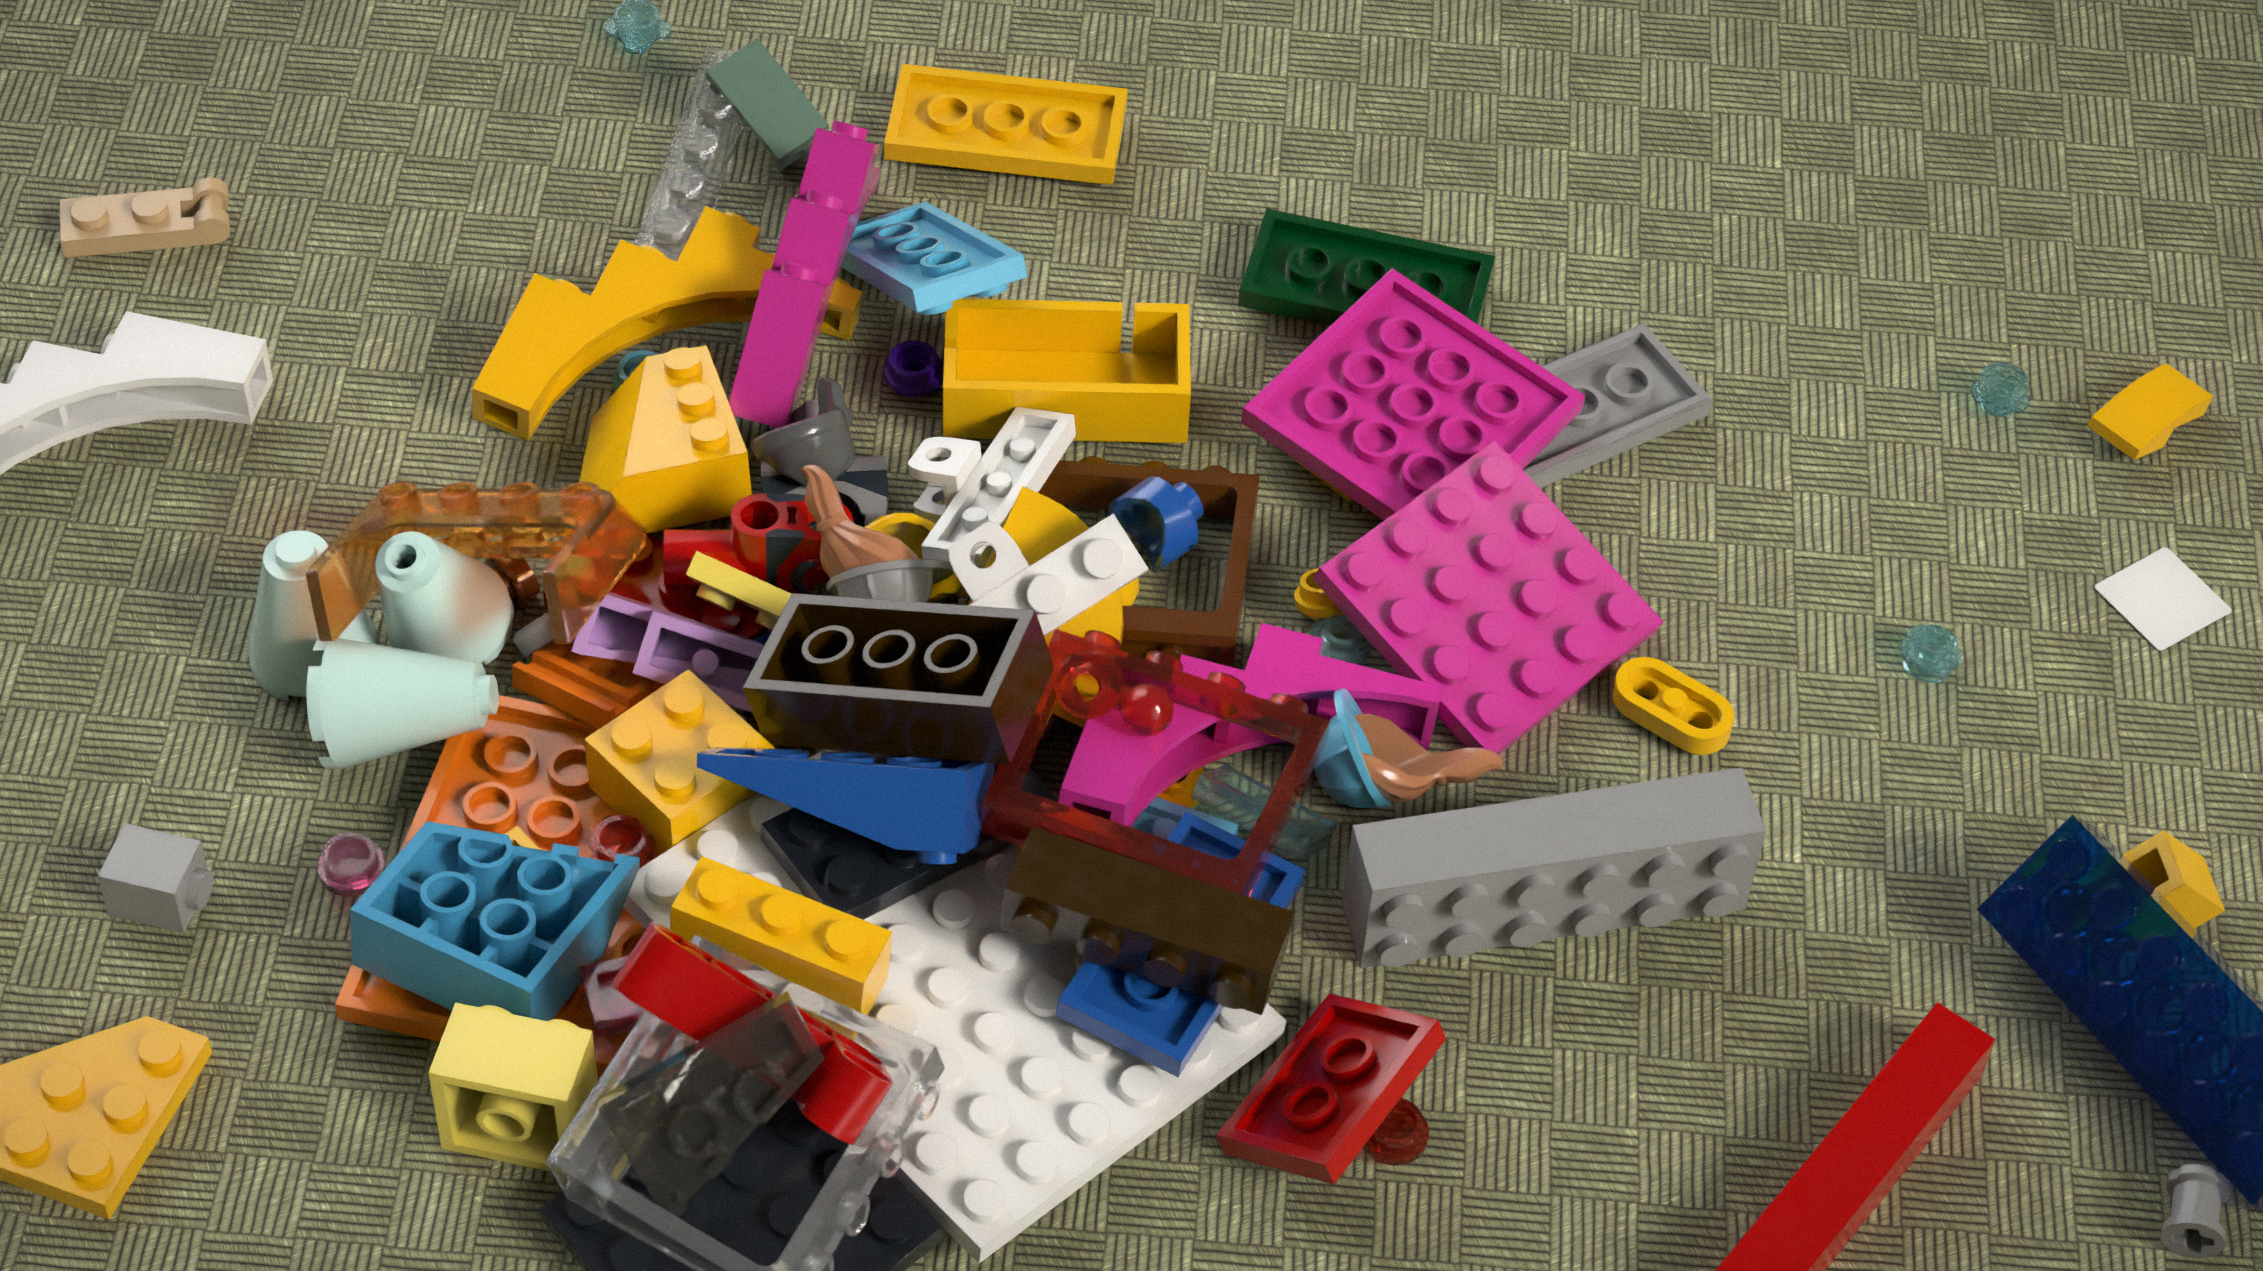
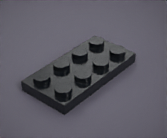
(859, 872)

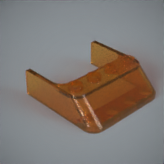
(585, 566)

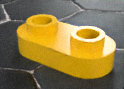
(1675, 705)

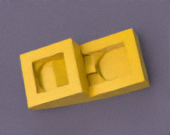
(2149, 410)

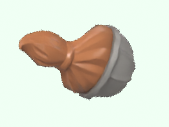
(862, 559)

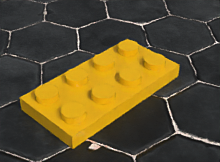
(1006, 124)

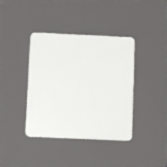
(2162, 598)

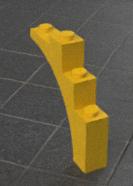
(641, 294)

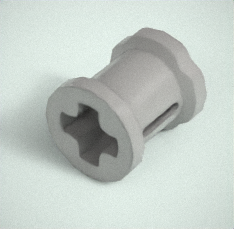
(2195, 1211)

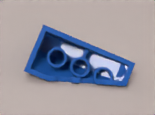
(901, 804)

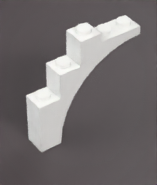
(143, 374)

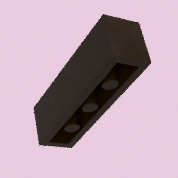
(1146, 920)

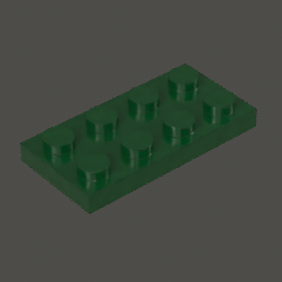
(1323, 267)

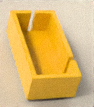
(1068, 363)

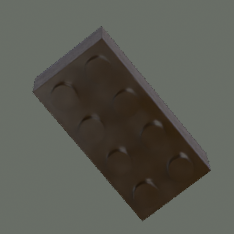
(900, 678)

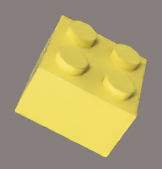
(509, 1083)

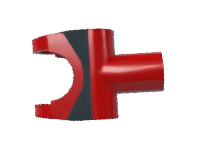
(766, 540)

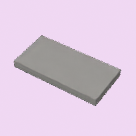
(1631, 397)

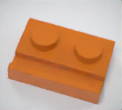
(582, 684)

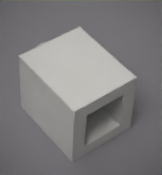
(155, 878)

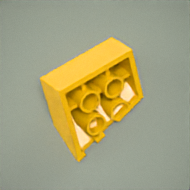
(669, 443)

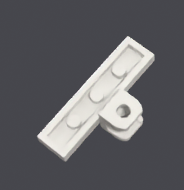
(986, 485)
(1056, 585)

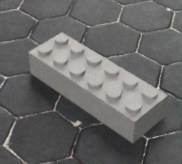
(1551, 867)

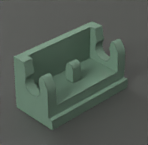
(768, 103)

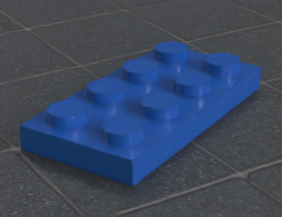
(1156, 1020)

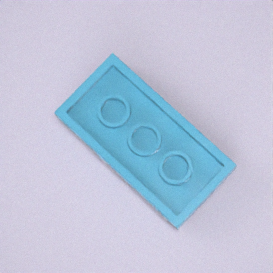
(930, 258)

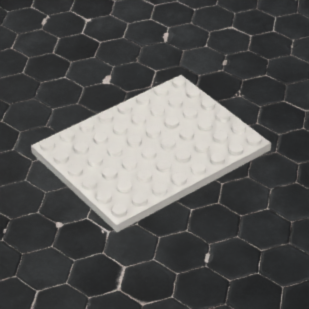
(1023, 1095)

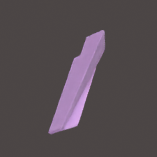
(668, 645)

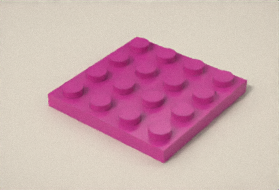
(1406, 398)
(1489, 599)

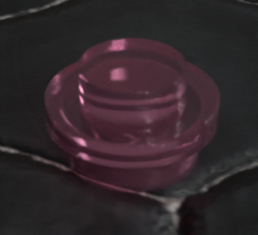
(350, 864)

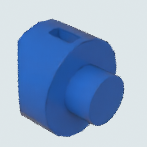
(1160, 518)

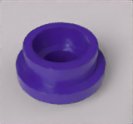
(913, 369)

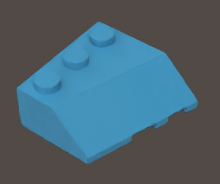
(488, 919)

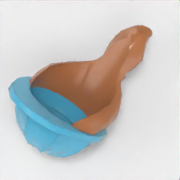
(1376, 762)

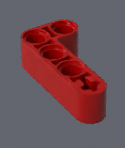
(705, 994)

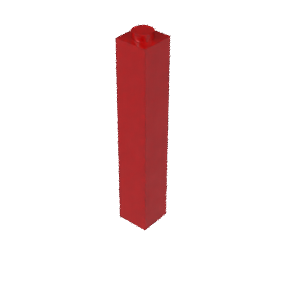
(1867, 1148)

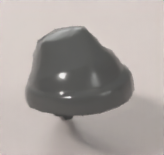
(813, 441)

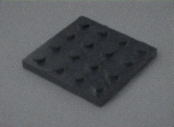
(758, 1208)

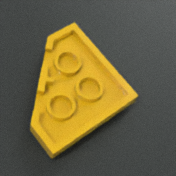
(93, 1110)

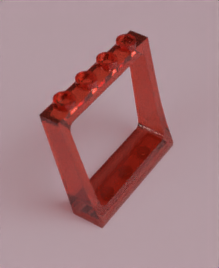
(1012, 812)

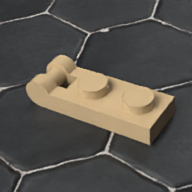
(145, 220)

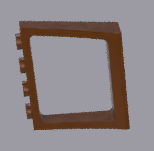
(1223, 495)

